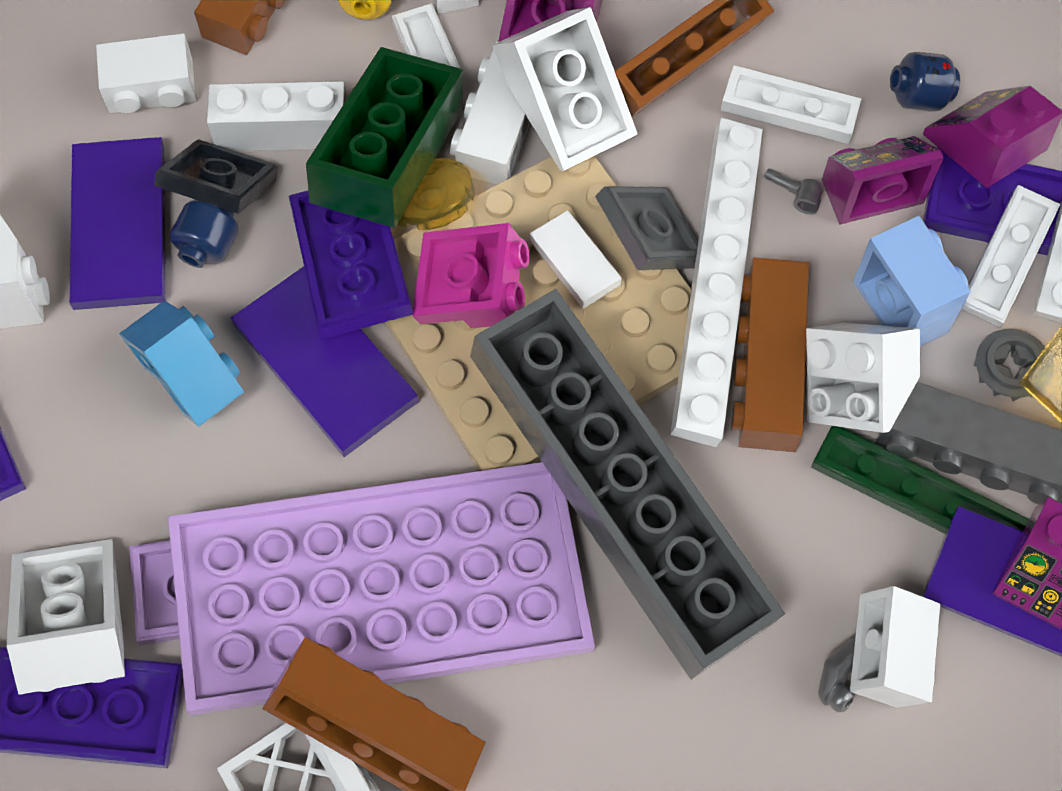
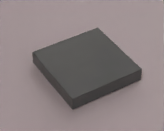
(649, 227)

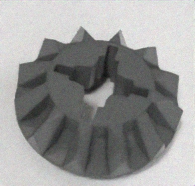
(994, 352)

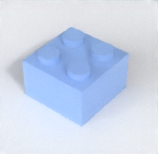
(912, 280)

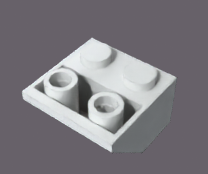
(860, 374)

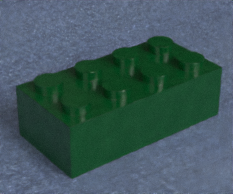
(385, 137)

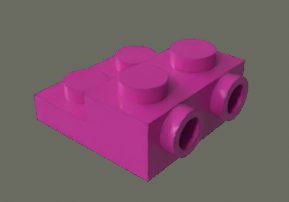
(470, 275)

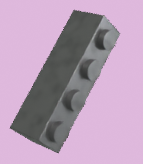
(978, 442)

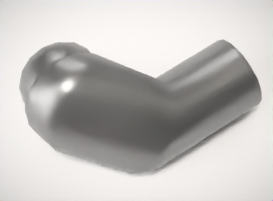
(834, 675)

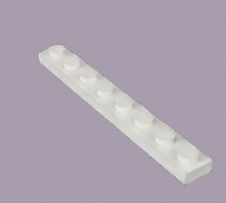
(717, 285)

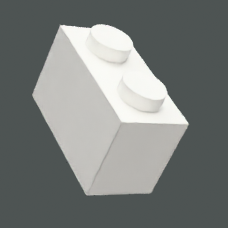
(146, 73)
(895, 647)

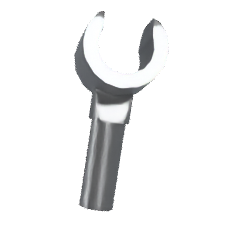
(807, 192)

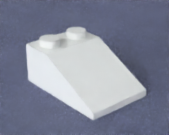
(567, 86)
(20, 286)
(65, 617)

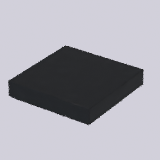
(216, 176)

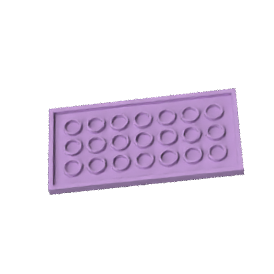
(383, 575)

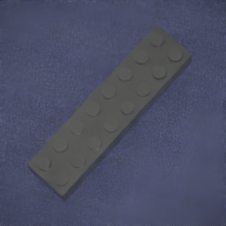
(624, 483)

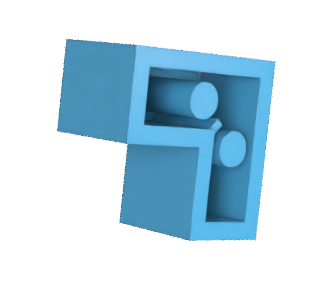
(179, 355)

